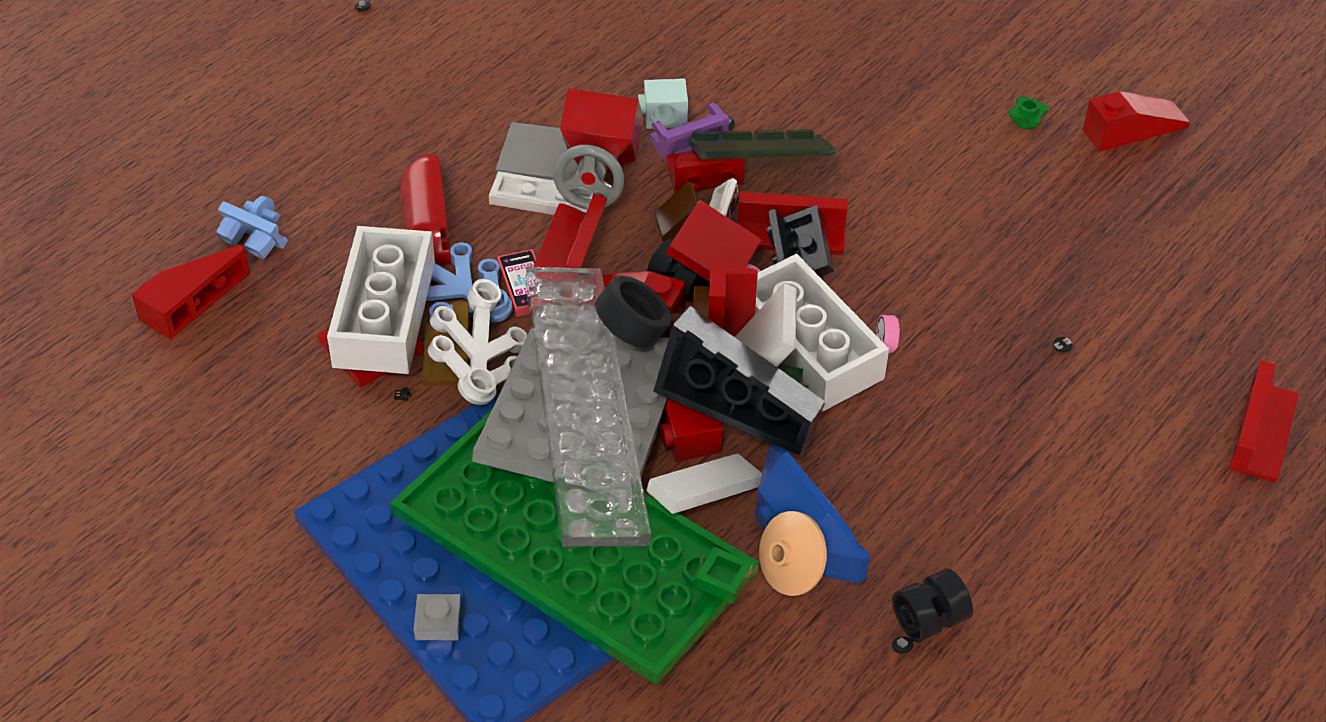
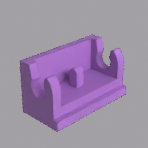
(677, 139)

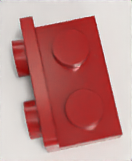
(701, 172)

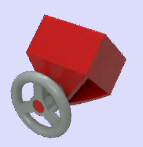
(602, 138)

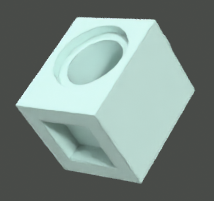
(664, 102)

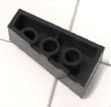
(735, 384)

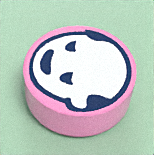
(888, 331)

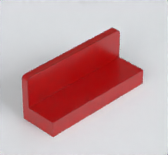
(755, 208)
(570, 235)
(732, 297)
(1264, 427)

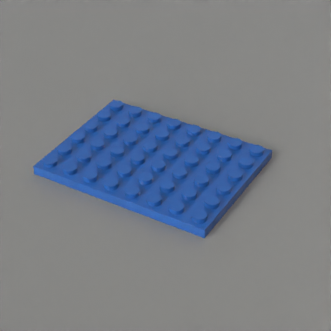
(507, 651)

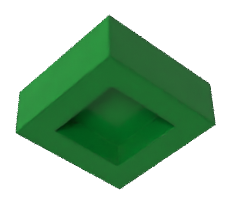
(723, 575)

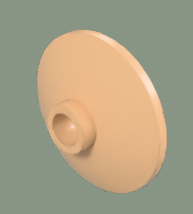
(793, 553)

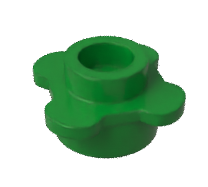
(1027, 112)

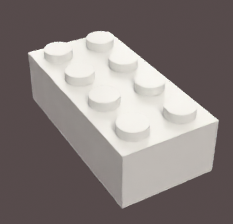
(381, 300)
(831, 341)

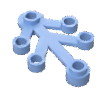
(460, 284)

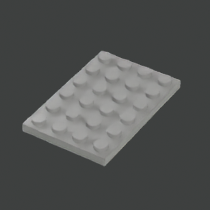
(516, 426)

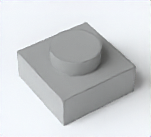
(437, 617)

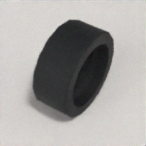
(633, 311)

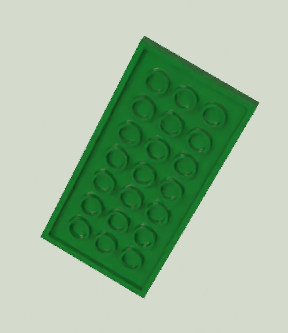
(619, 598)

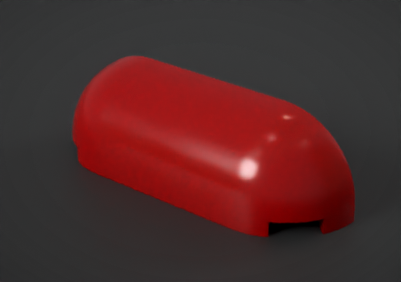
(424, 203)

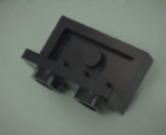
(801, 235)

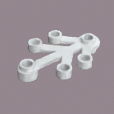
(475, 381)

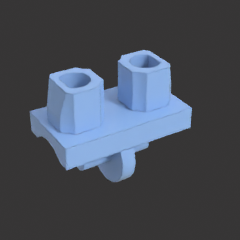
(255, 222)

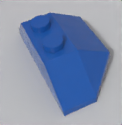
(789, 488)

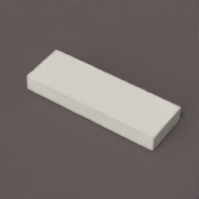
(531, 193)
(704, 483)

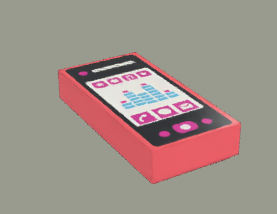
(513, 274)

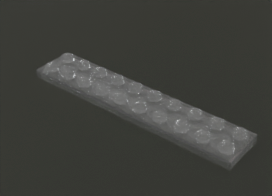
(585, 412)

